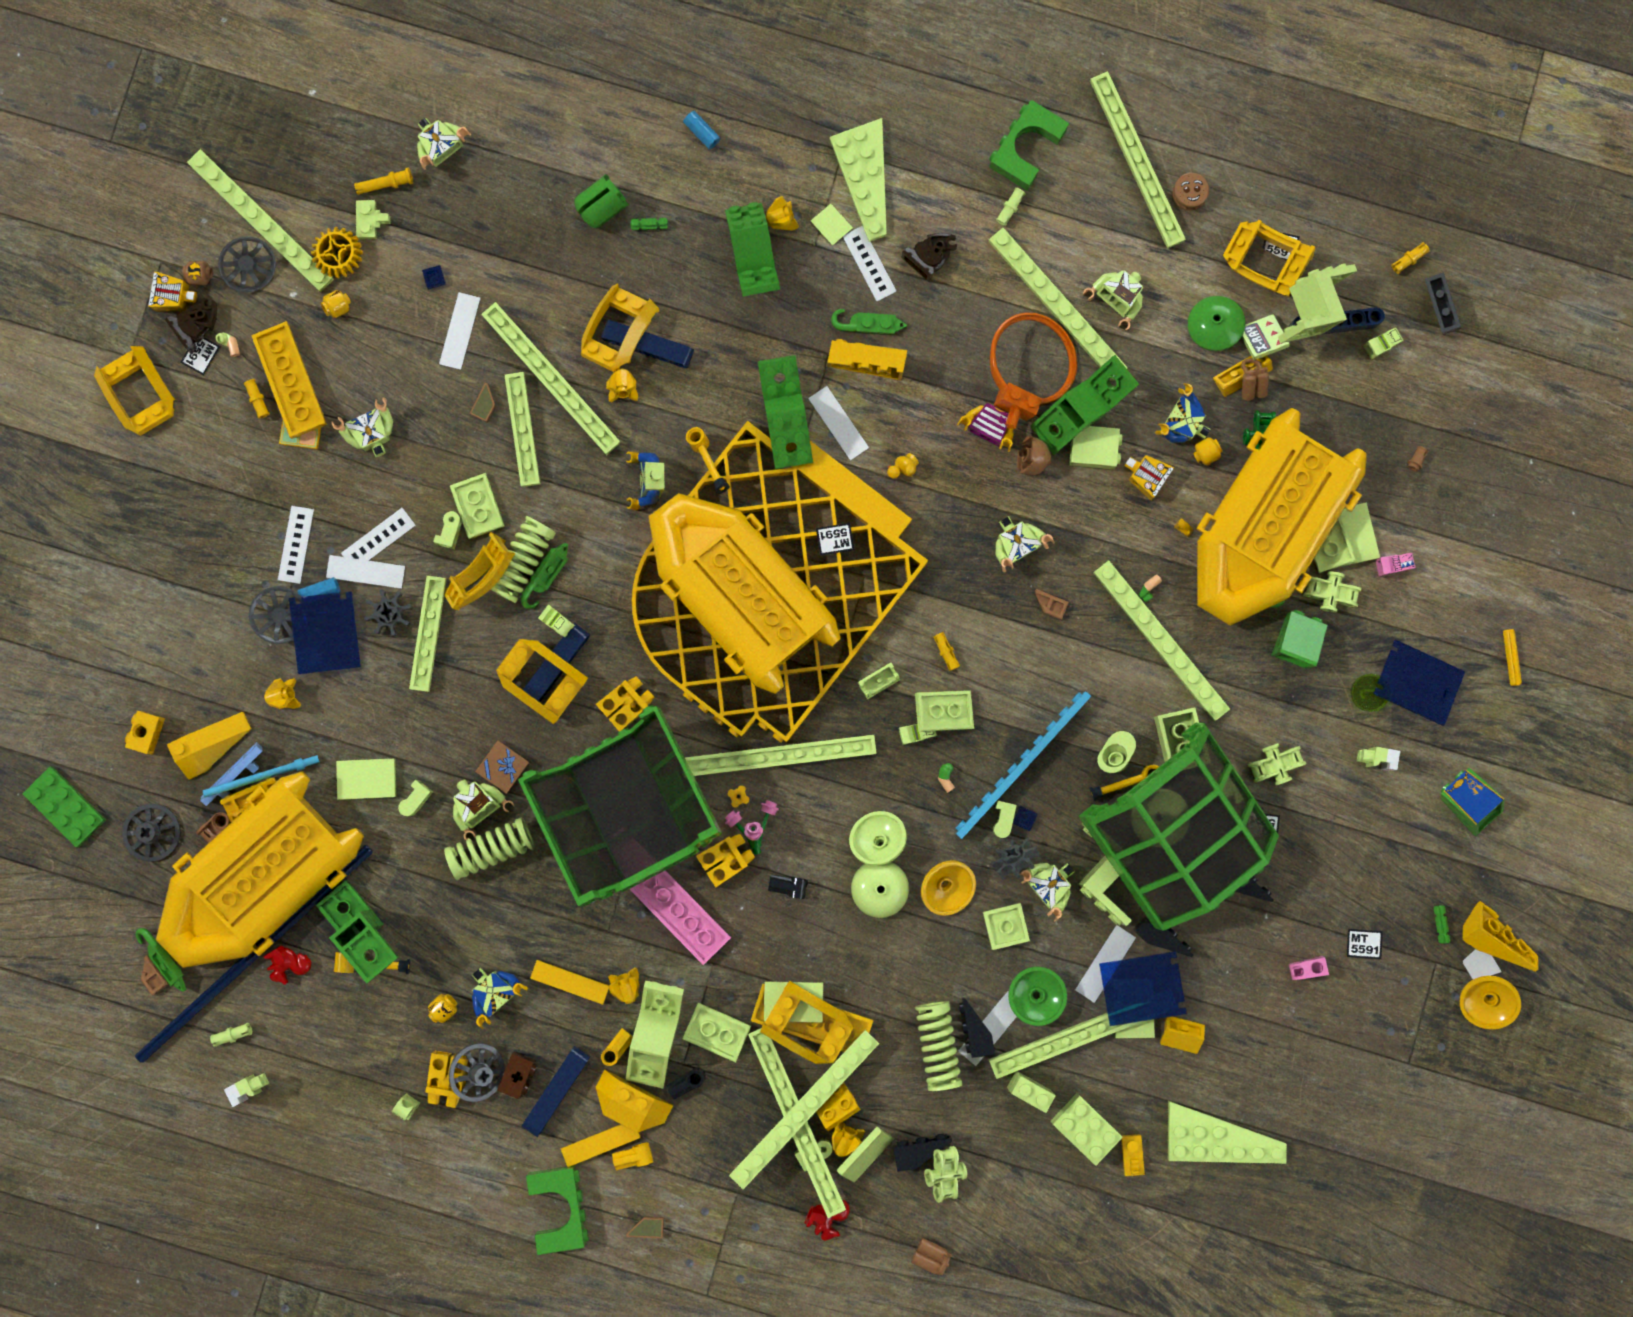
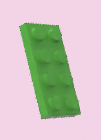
(64, 806)

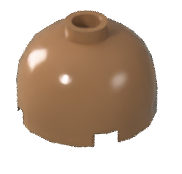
(1033, 457)

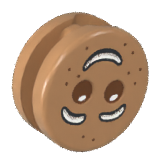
(1190, 191)

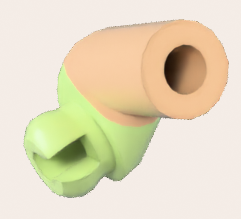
(229, 341)

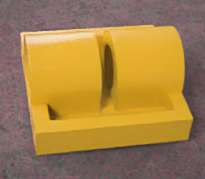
(838, 1108)

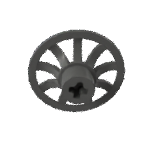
(245, 263)
(278, 614)
(150, 832)
(478, 1074)

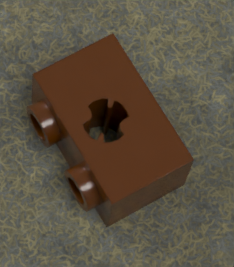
(508, 1083)

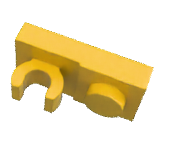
(1132, 1155)

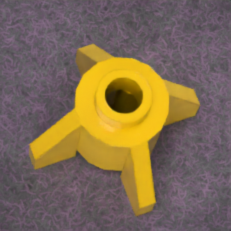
(781, 215)
(622, 385)
(282, 694)
(625, 986)
(846, 1139)

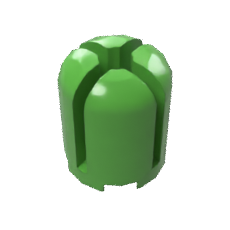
(600, 202)

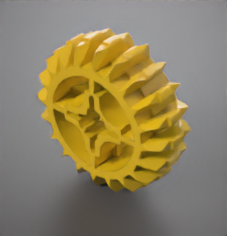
(330, 254)

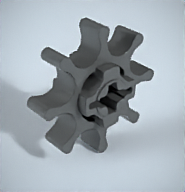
(381, 608)
(1015, 859)

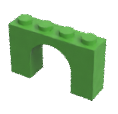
(1033, 119)
(564, 1182)

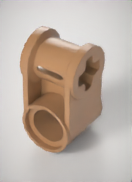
(213, 827)

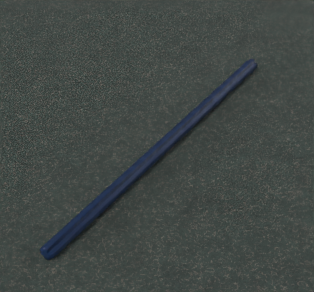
(241, 965)

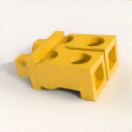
(627, 698)
(729, 855)
(438, 1078)

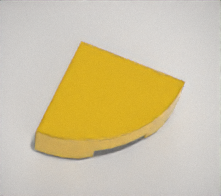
(1184, 527)

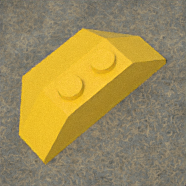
(630, 1104)

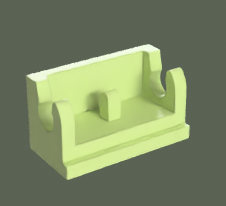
(879, 681)

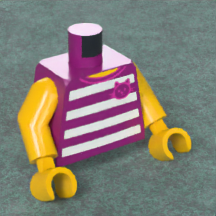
(989, 424)

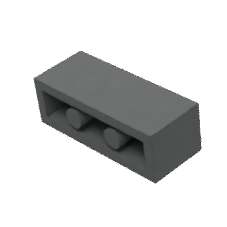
(1443, 303)

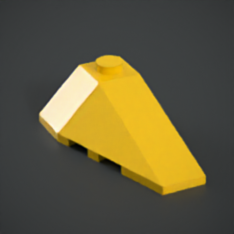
(202, 748)
(1490, 936)

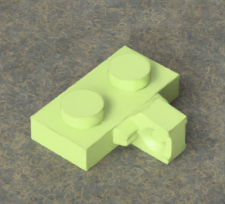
(369, 219)

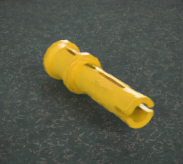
(392, 179)

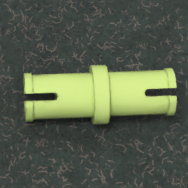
(1010, 206)
(231, 1034)

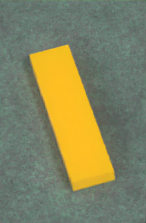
(570, 982)
(598, 1144)

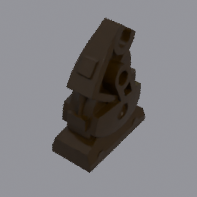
(926, 255)
(193, 323)

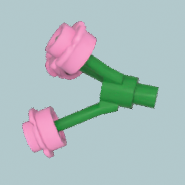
(753, 831)

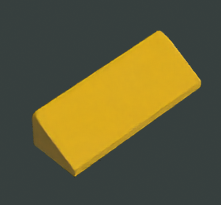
(1231, 379)

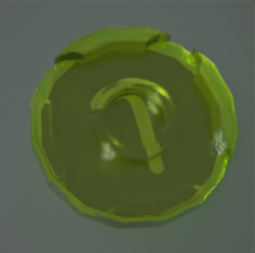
(1362, 693)

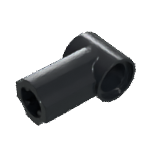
(791, 886)
(685, 1083)

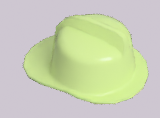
(1117, 752)

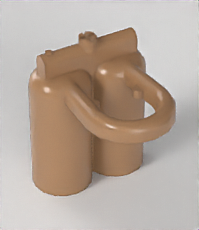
(1254, 381)
(931, 1257)

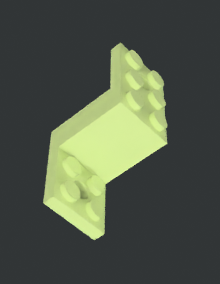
(1317, 302)
(1097, 882)
(654, 1034)

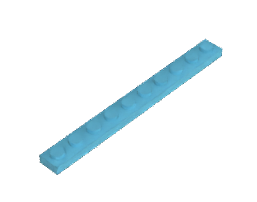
(1027, 757)

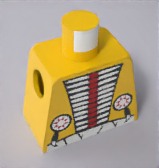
(169, 293)
(1148, 474)

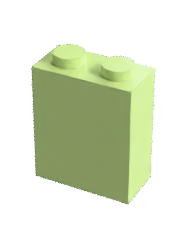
(1096, 448)
(1031, 1091)

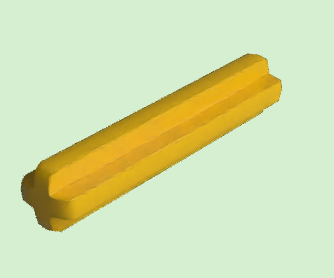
(1512, 657)

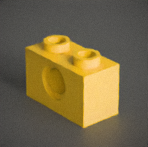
(153, 727)

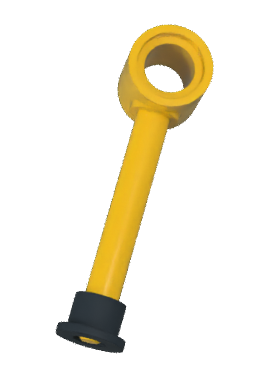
(701, 447)
(1098, 792)
(343, 966)

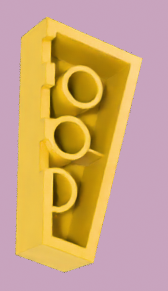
(867, 359)

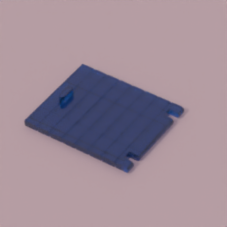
(324, 633)
(1419, 683)
(1143, 988)

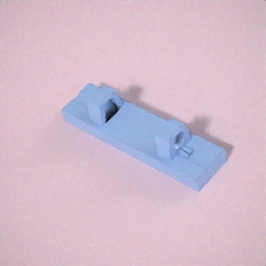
(245, 761)

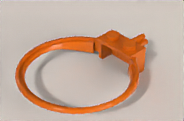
(1016, 400)

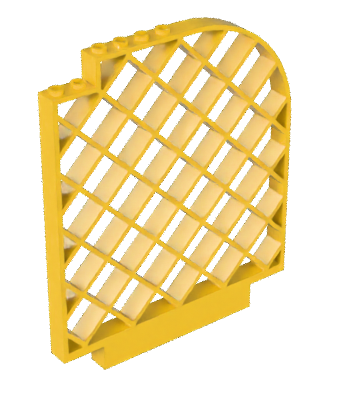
(851, 494)

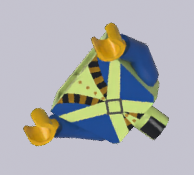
(1184, 419)
(650, 479)
(493, 993)

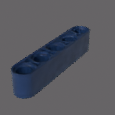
(1363, 317)
(650, 345)
(548, 673)
(555, 1091)

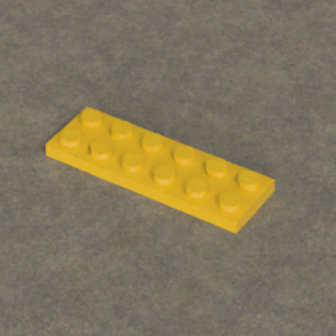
(289, 380)
(815, 1031)

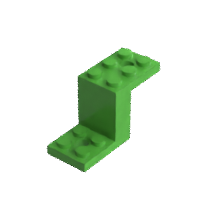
(752, 249)
(1084, 405)
(785, 412)
(357, 931)

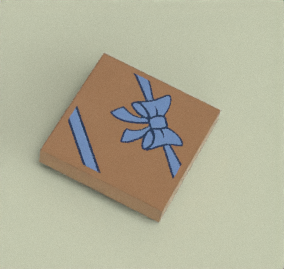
(502, 767)

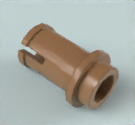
(1416, 462)

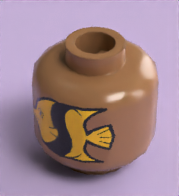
(197, 273)

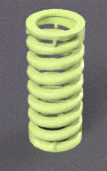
(520, 554)
(525, 841)
(948, 1080)

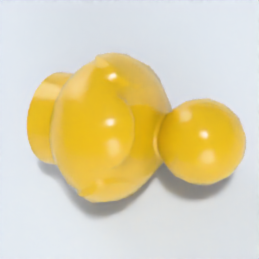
(903, 464)

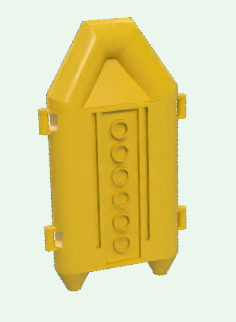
(1273, 520)
(737, 587)
(253, 876)

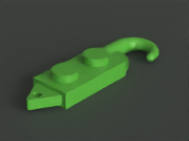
(869, 323)
(545, 573)
(162, 960)

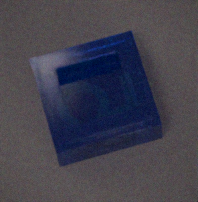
(434, 277)
(1024, 818)

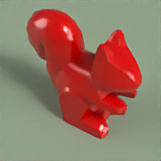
(285, 959)
(818, 1217)

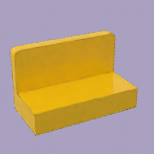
(1183, 1034)

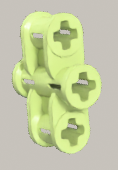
(1332, 592)
(1277, 764)
(945, 1174)

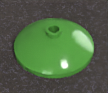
(1216, 334)
(1049, 1003)

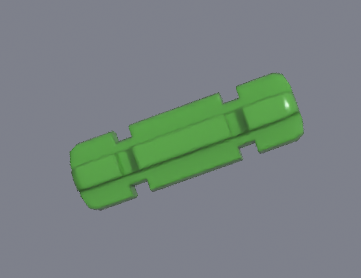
(649, 223)
(1441, 924)

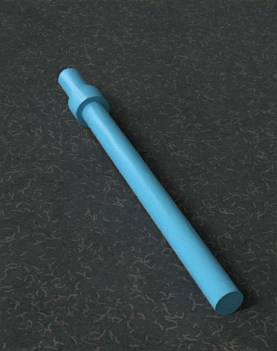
(298, 764)

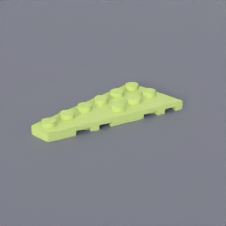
(862, 165)
(1209, 1139)

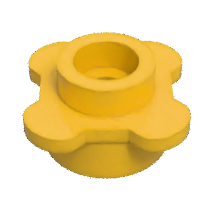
(743, 797)

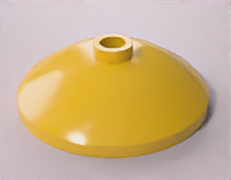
(951, 895)
(1490, 1011)

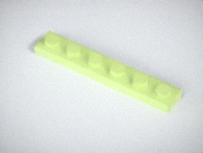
(522, 429)
(428, 633)

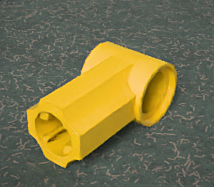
(618, 1046)
(636, 1156)

